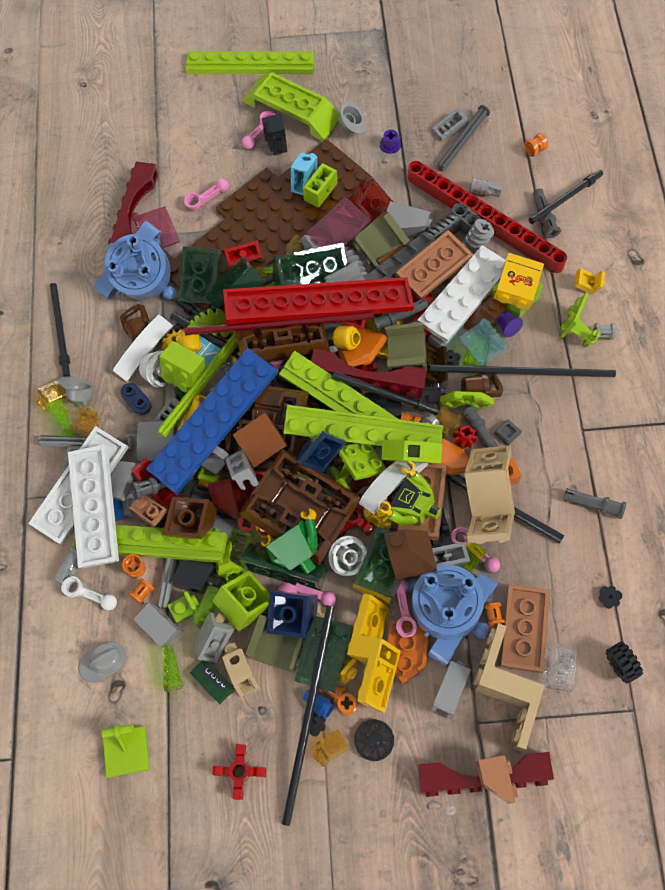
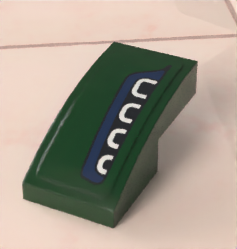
(212, 681)

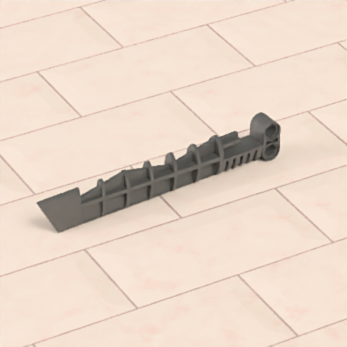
(460, 218)

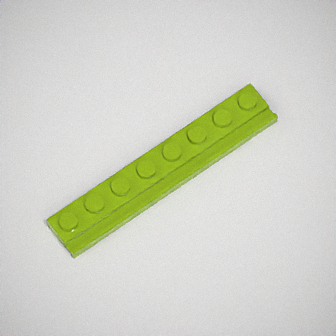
(249, 62)
(326, 390)
(357, 427)
(152, 543)

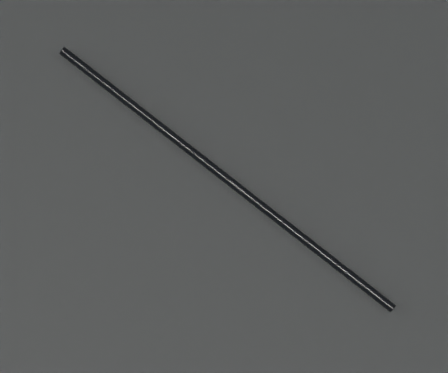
(457, 479)

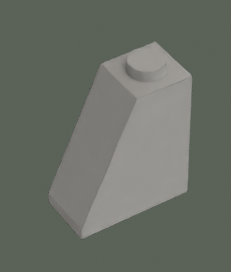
(410, 219)
(451, 689)

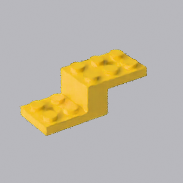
(374, 652)

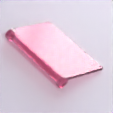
(162, 221)
(339, 224)

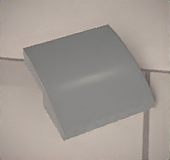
(149, 441)
(122, 479)

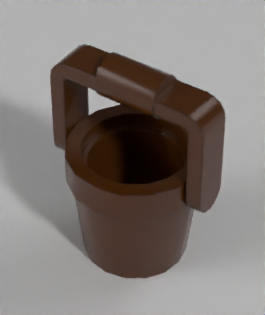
(136, 325)
(480, 383)

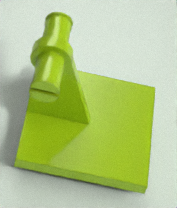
(576, 326)
(359, 461)
(125, 750)

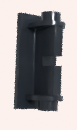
(433, 392)

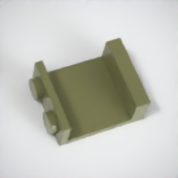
(379, 239)
(406, 346)
(274, 649)

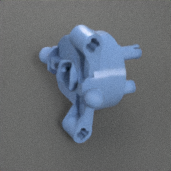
(136, 267)
(450, 606)

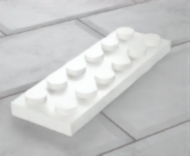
(463, 294)
(93, 506)
(56, 512)

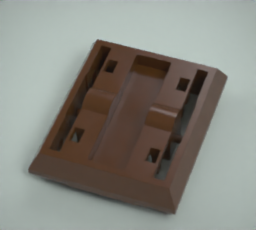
(281, 342)
(274, 403)
(289, 499)

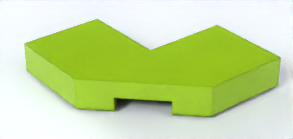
(459, 398)

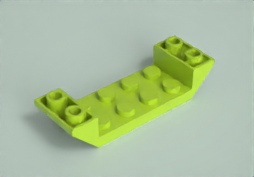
(295, 102)

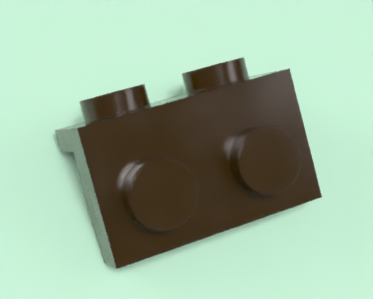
(436, 357)

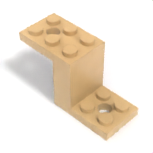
(489, 495)
(509, 689)

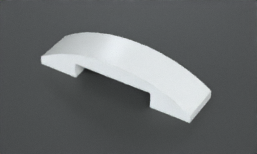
(141, 346)
(386, 484)

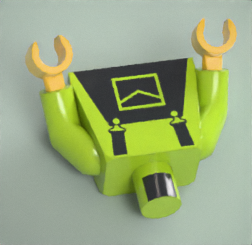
(412, 501)

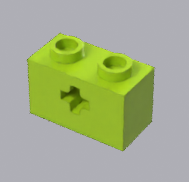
(320, 185)

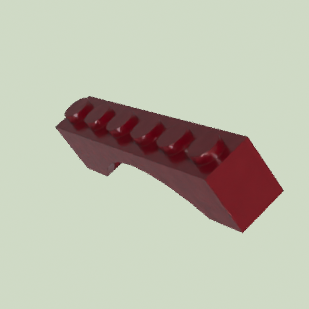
(141, 182)
(405, 381)
(438, 777)

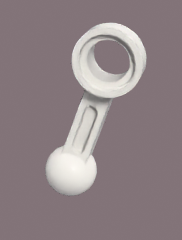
(107, 602)

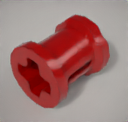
(244, 527)

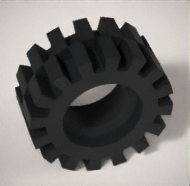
(624, 662)

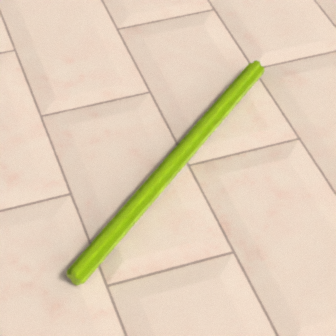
(196, 389)

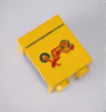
(518, 281)

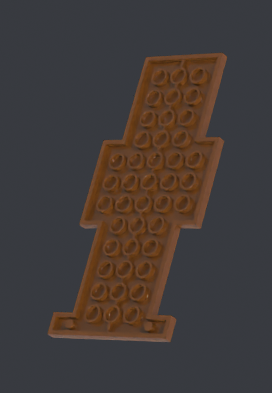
(272, 213)

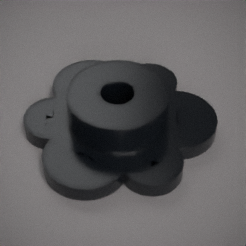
(455, 357)
(615, 596)
(319, 726)

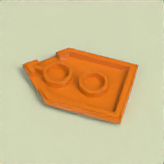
(366, 351)
(453, 457)
(413, 650)

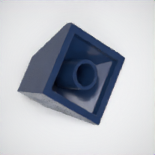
(320, 450)
(291, 613)

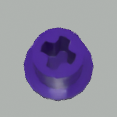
(390, 142)
(510, 324)

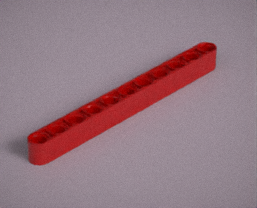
(504, 227)

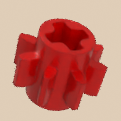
(464, 437)

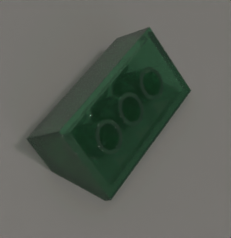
(308, 265)
(258, 561)

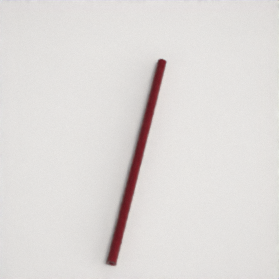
(272, 324)

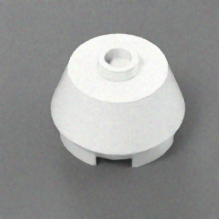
(151, 369)
(347, 555)

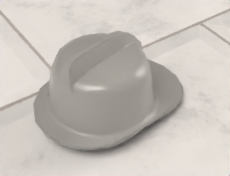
(351, 118)
(77, 389)
(102, 661)

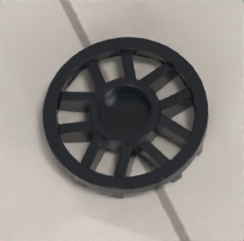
(374, 740)

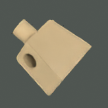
(239, 670)

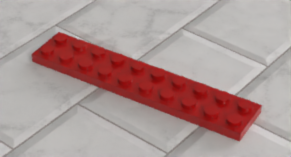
(317, 300)

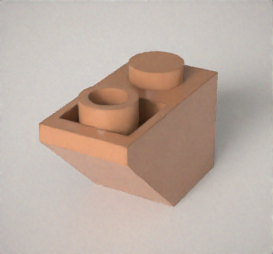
(148, 510)
(495, 777)

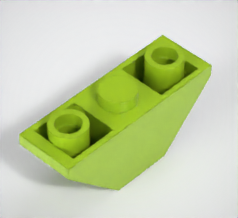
(411, 451)

